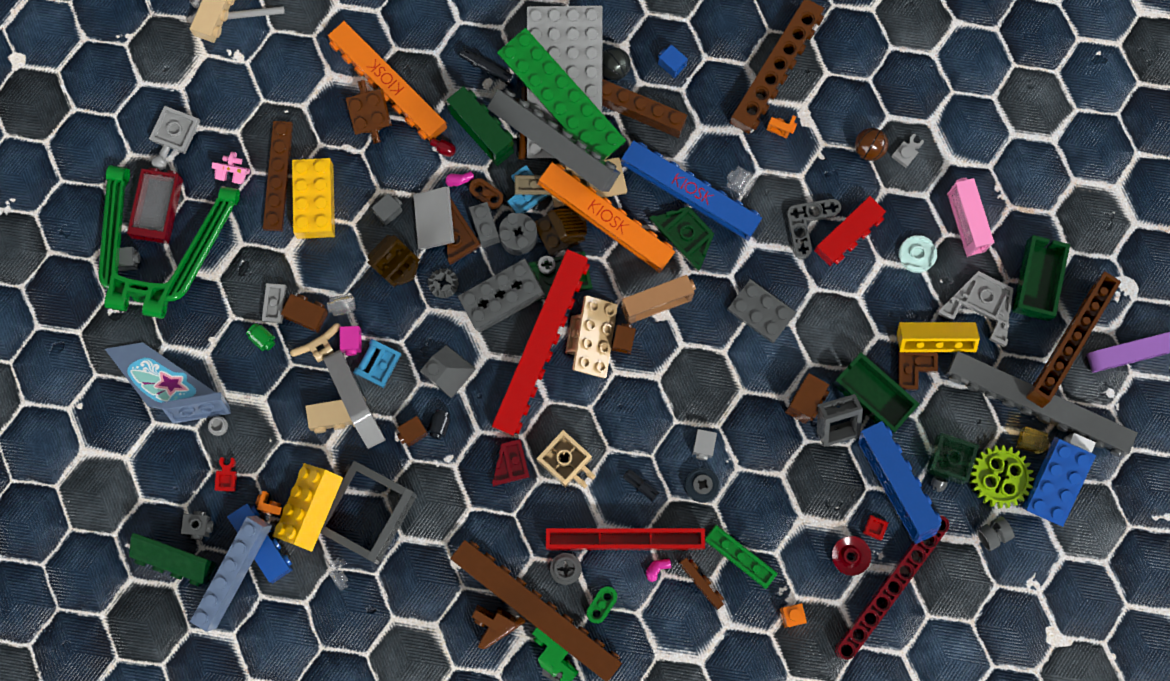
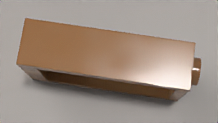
(658, 299)

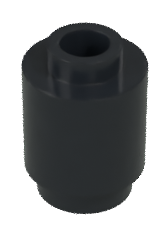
(439, 424)

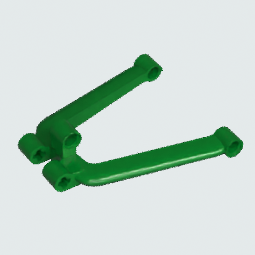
(153, 295)

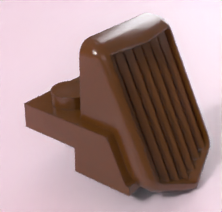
(497, 624)

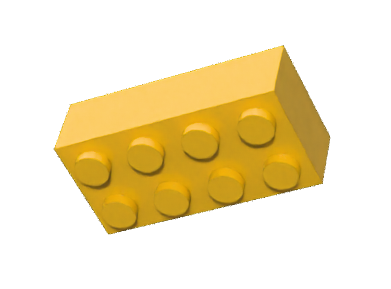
(313, 198)
(307, 506)

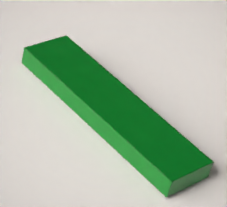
(740, 557)

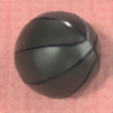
(615, 63)

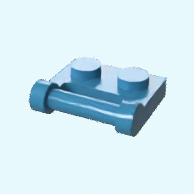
(382, 366)

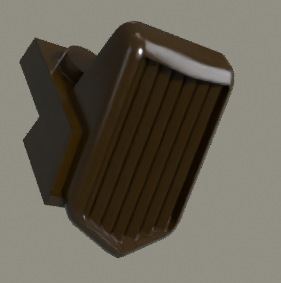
(561, 229)
(394, 261)

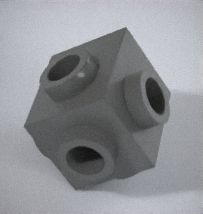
(190, 525)

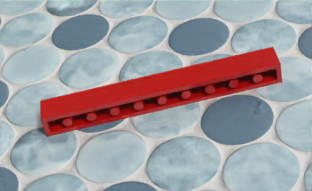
(540, 343)

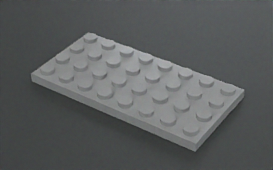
(576, 43)

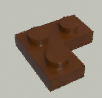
(911, 364)

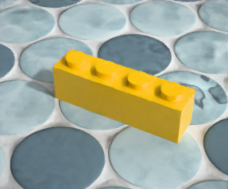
(938, 337)

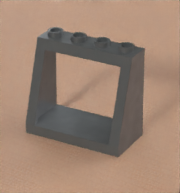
(393, 524)

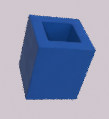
(672, 60)

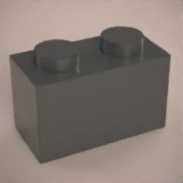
(484, 225)

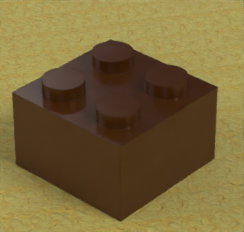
(808, 396)

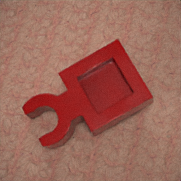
(226, 479)

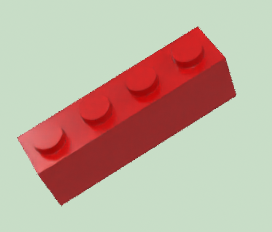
(850, 231)

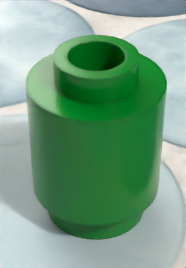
(260, 337)

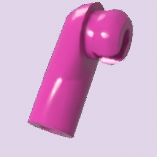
(459, 179)

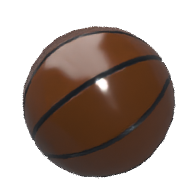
(871, 144)

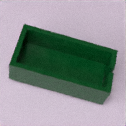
(480, 125)
(1041, 278)
(877, 393)

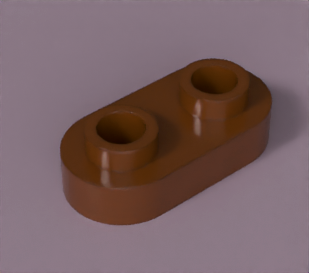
(487, 193)

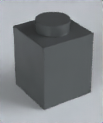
(387, 208)
(128, 259)

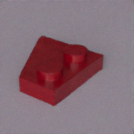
(510, 464)

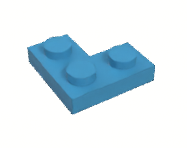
(523, 203)

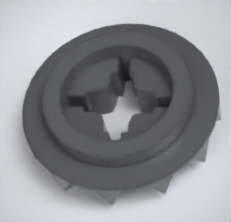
(447, 290)
(558, 562)

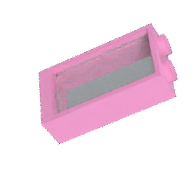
(970, 217)

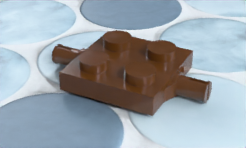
(368, 111)

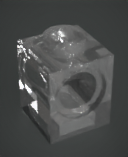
(741, 181)

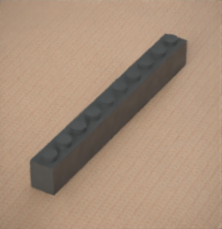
(1058, 411)

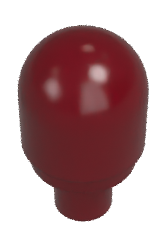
(444, 147)

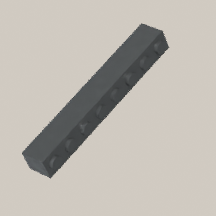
(554, 140)

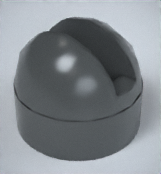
(939, 483)

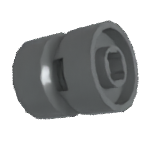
(996, 532)

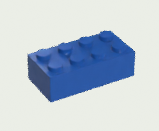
(1059, 481)

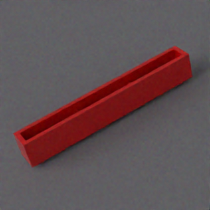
(625, 538)

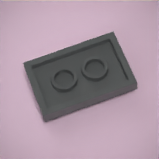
(761, 311)

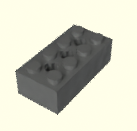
(513, 299)

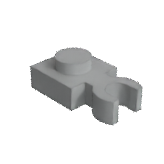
(907, 152)

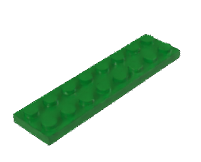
(560, 94)

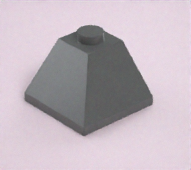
(447, 371)

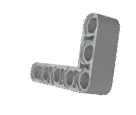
(353, 399)

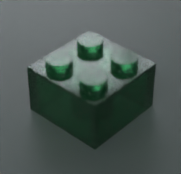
(952, 458)

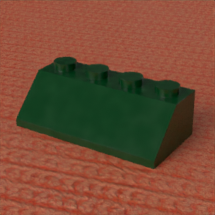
(171, 559)

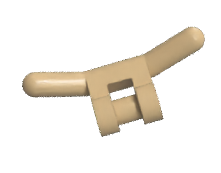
(312, 346)

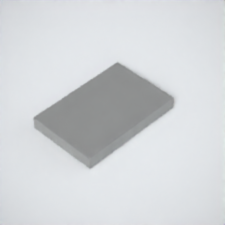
(433, 218)

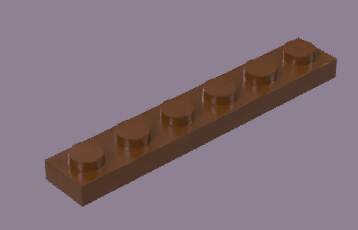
(278, 176)

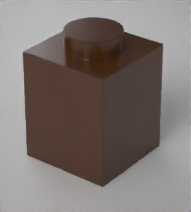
(624, 338)
(411, 431)

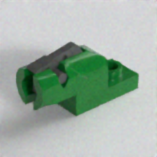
(553, 659)

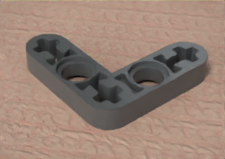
(801, 222)

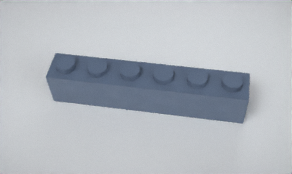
(231, 573)

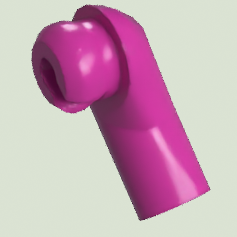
(655, 567)

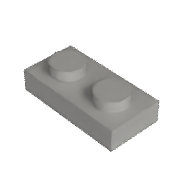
(274, 303)

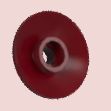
(860, 551)

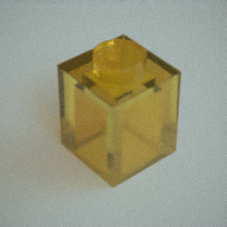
(1032, 440)

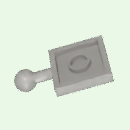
(172, 131)

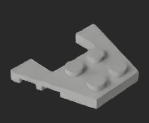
(987, 298)

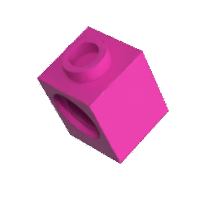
(350, 340)

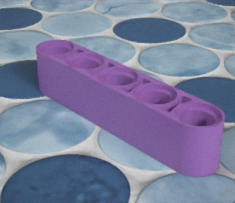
(1129, 352)

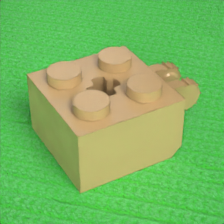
(577, 460)

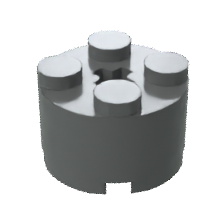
(518, 223)

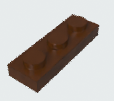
(702, 583)

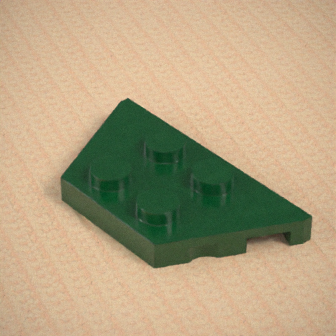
(686, 233)

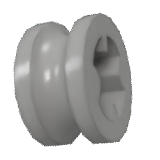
(550, 260)

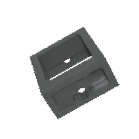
(830, 413)

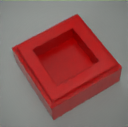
(875, 527)

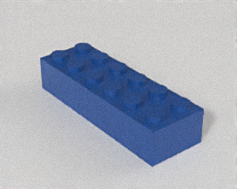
(899, 483)

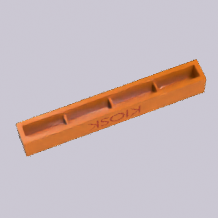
(382, 76)
(606, 217)

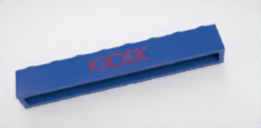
(691, 190)

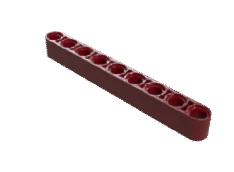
(889, 597)

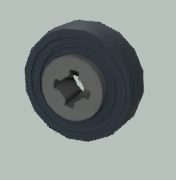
(706, 488)

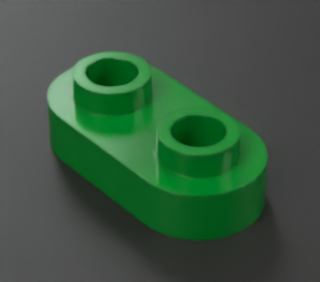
(602, 605)

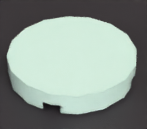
(917, 254)

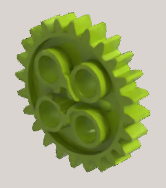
(1017, 483)

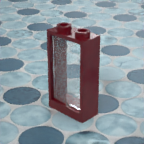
(155, 205)

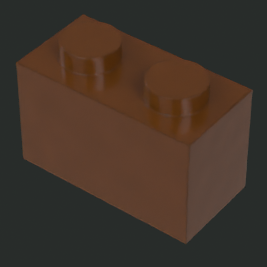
(304, 312)

